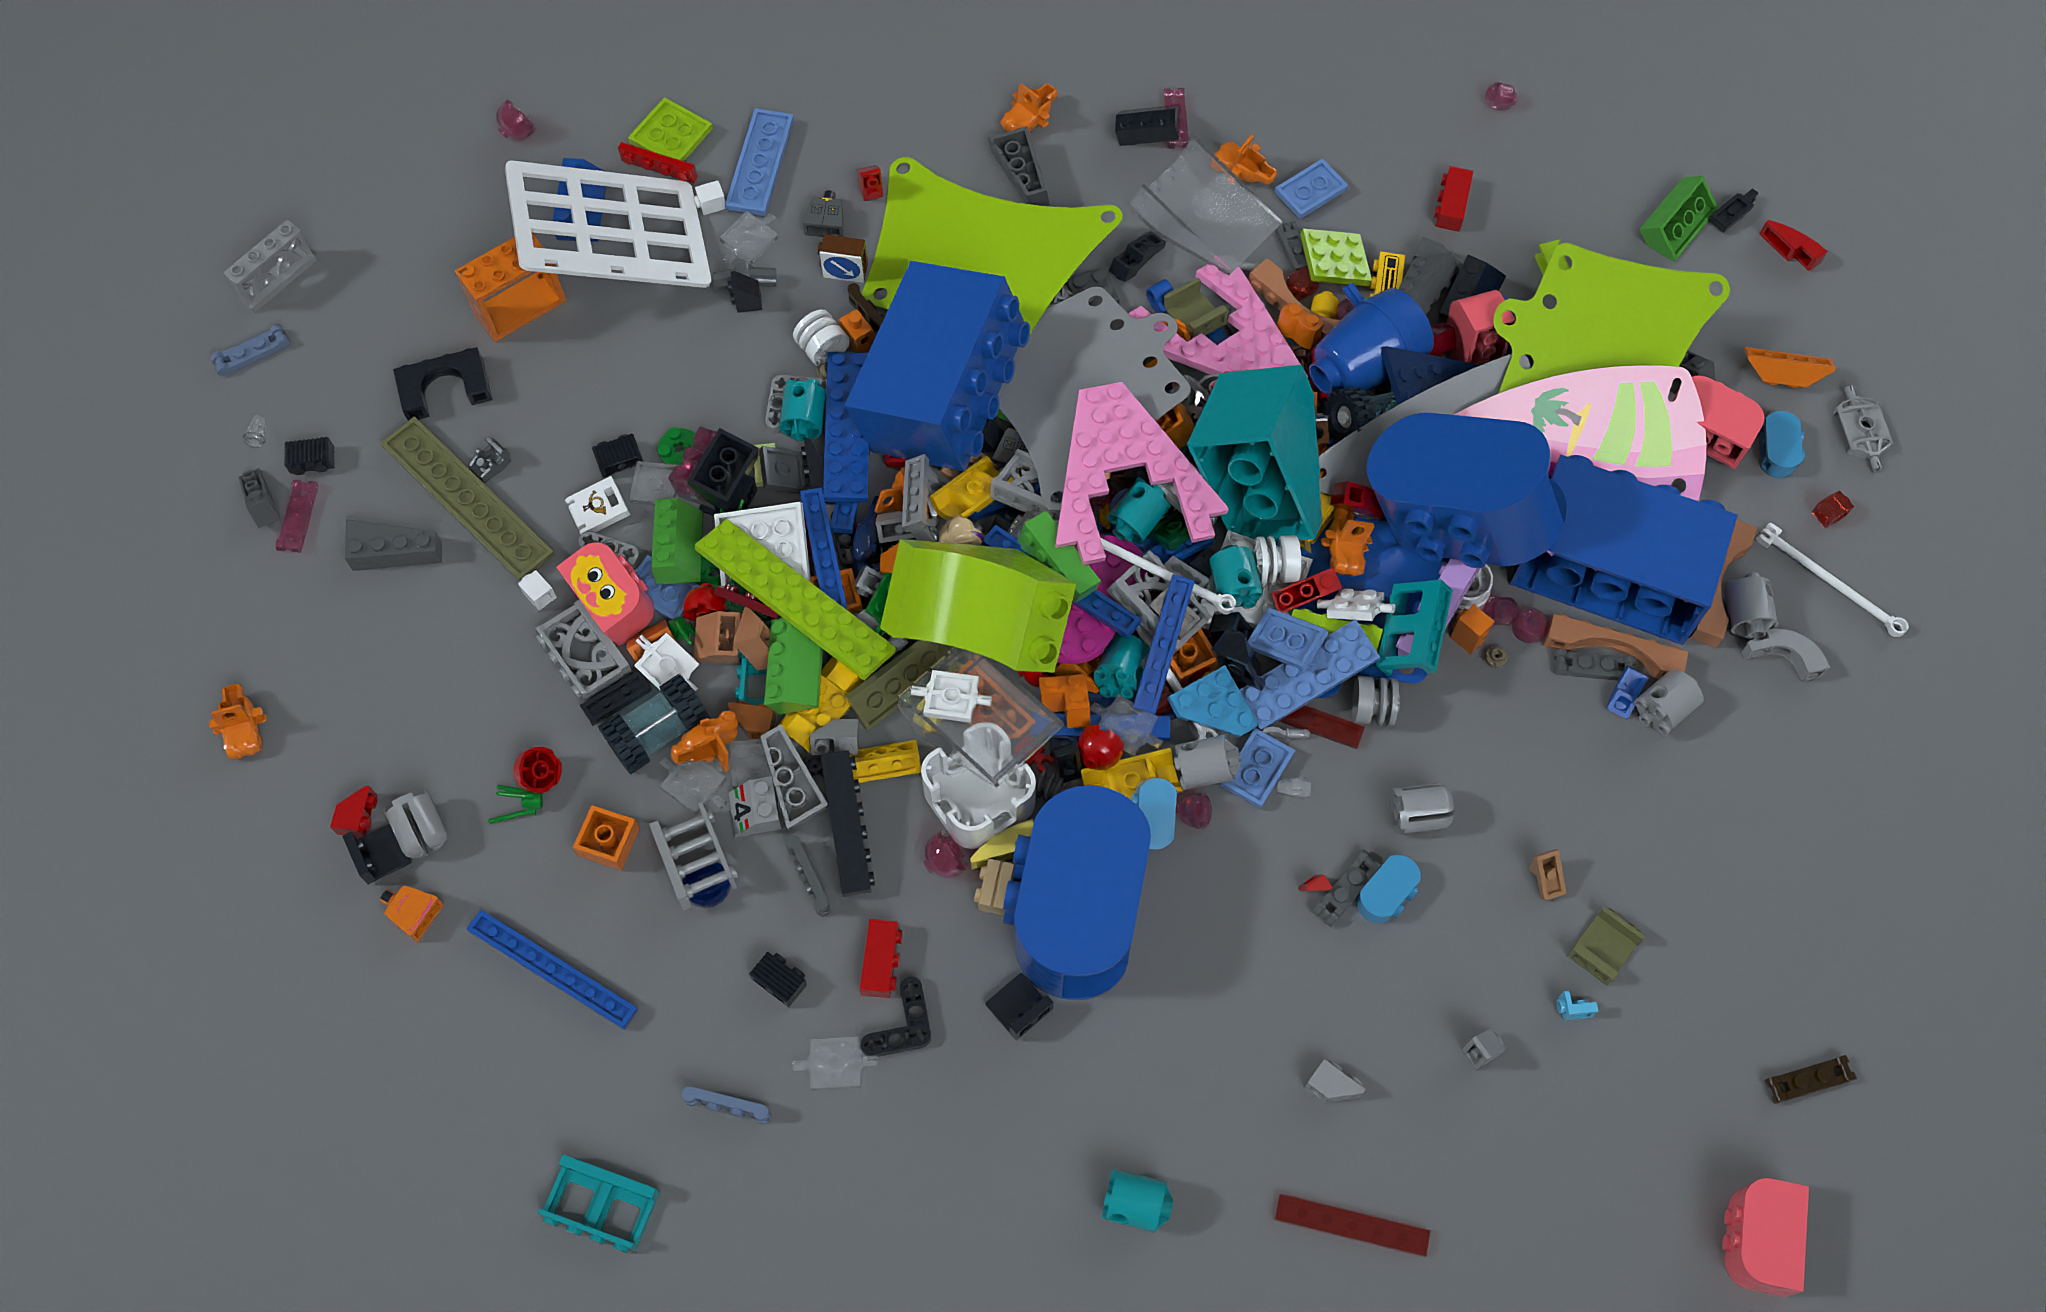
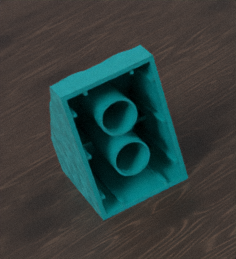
(1262, 452)

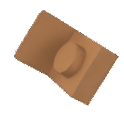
(1549, 874)

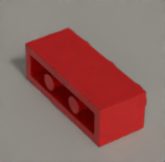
(1453, 198)
(880, 958)

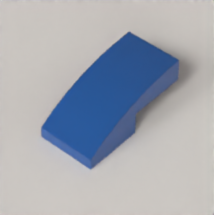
(1626, 691)

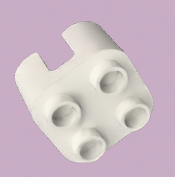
(971, 806)

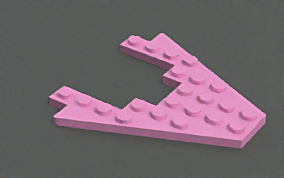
(1253, 347)
(1115, 435)

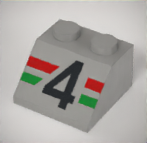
(755, 807)

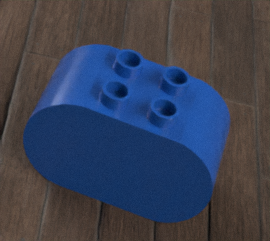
(1467, 488)
(1078, 891)

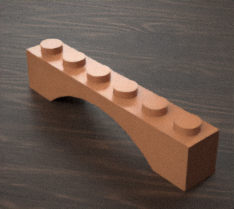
(1270, 283)
(1714, 623)
(1574, 634)

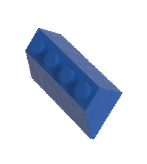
(588, 191)

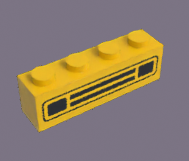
(1388, 272)

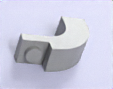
(1794, 647)

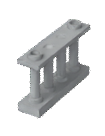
(678, 872)

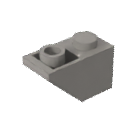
(836, 737)
(1333, 1085)

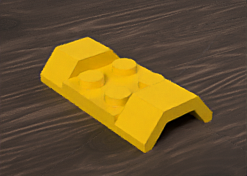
(966, 492)
(834, 686)
(1133, 770)

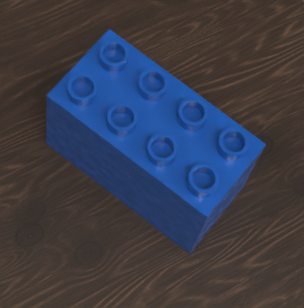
(938, 365)
(1632, 551)

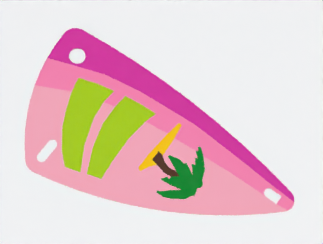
(1615, 420)

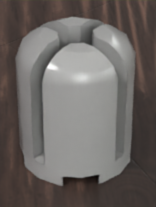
(1422, 808)
(405, 828)

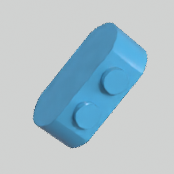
(1781, 444)
(1158, 803)
(1389, 889)

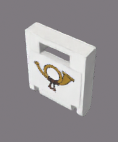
(592, 508)

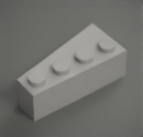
(795, 786)

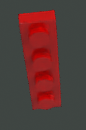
(657, 162)

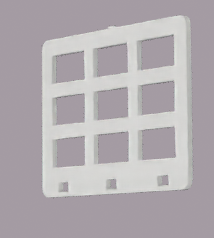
(600, 265)

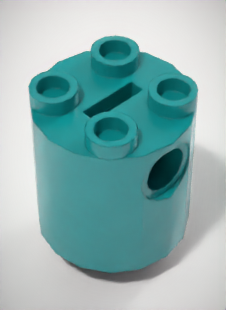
(802, 409)
(1138, 511)
(1237, 574)
(1121, 667)
(1137, 1201)

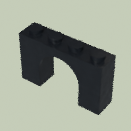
(415, 378)

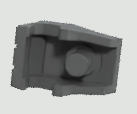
(489, 460)

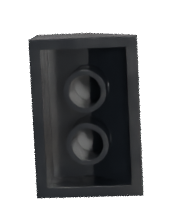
(1148, 125)
(1473, 279)
(723, 469)

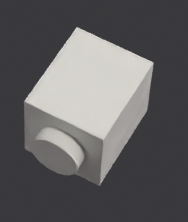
(709, 198)
(537, 590)

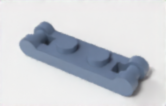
(250, 351)
(716, 1101)

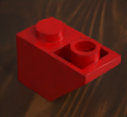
(870, 182)
(354, 813)

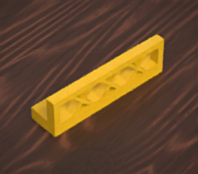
(893, 763)

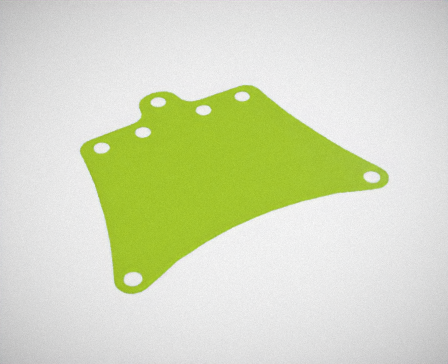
(965, 230)
(1606, 316)

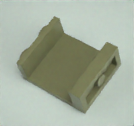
(1194, 309)
(1606, 945)

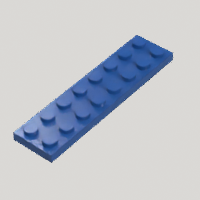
(844, 445)

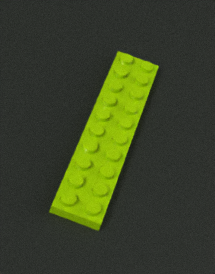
(795, 599)

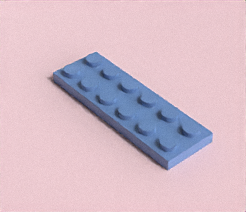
(759, 162)
(1290, 688)

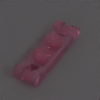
(1183, 134)
(297, 516)

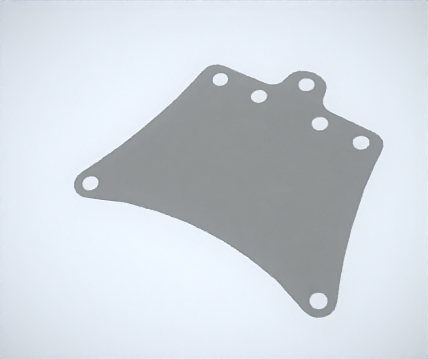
(1063, 361)

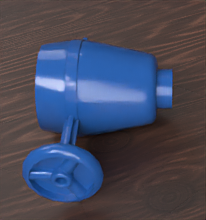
(1352, 348)

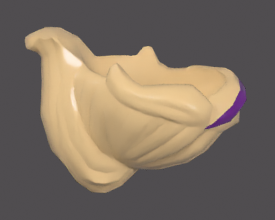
(960, 531)

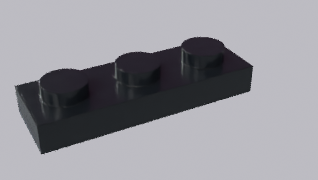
(616, 697)

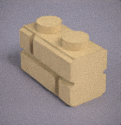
(994, 885)

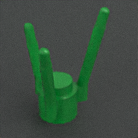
(681, 629)
(528, 799)

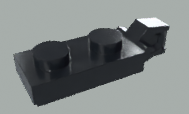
(1733, 210)

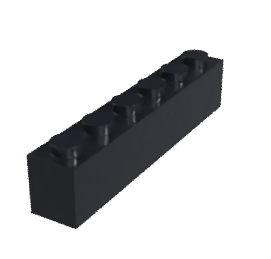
(846, 823)

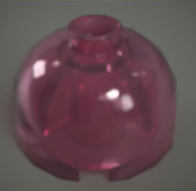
(513, 122)
(944, 856)

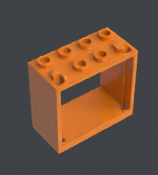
(516, 304)

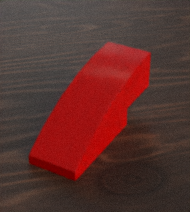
(1793, 244)

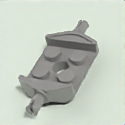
(1864, 441)

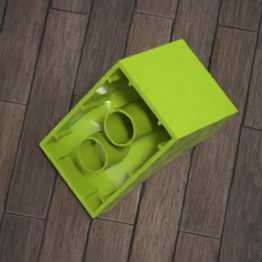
(979, 602)

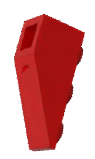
(1356, 499)
(1306, 590)

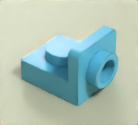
(1578, 1010)

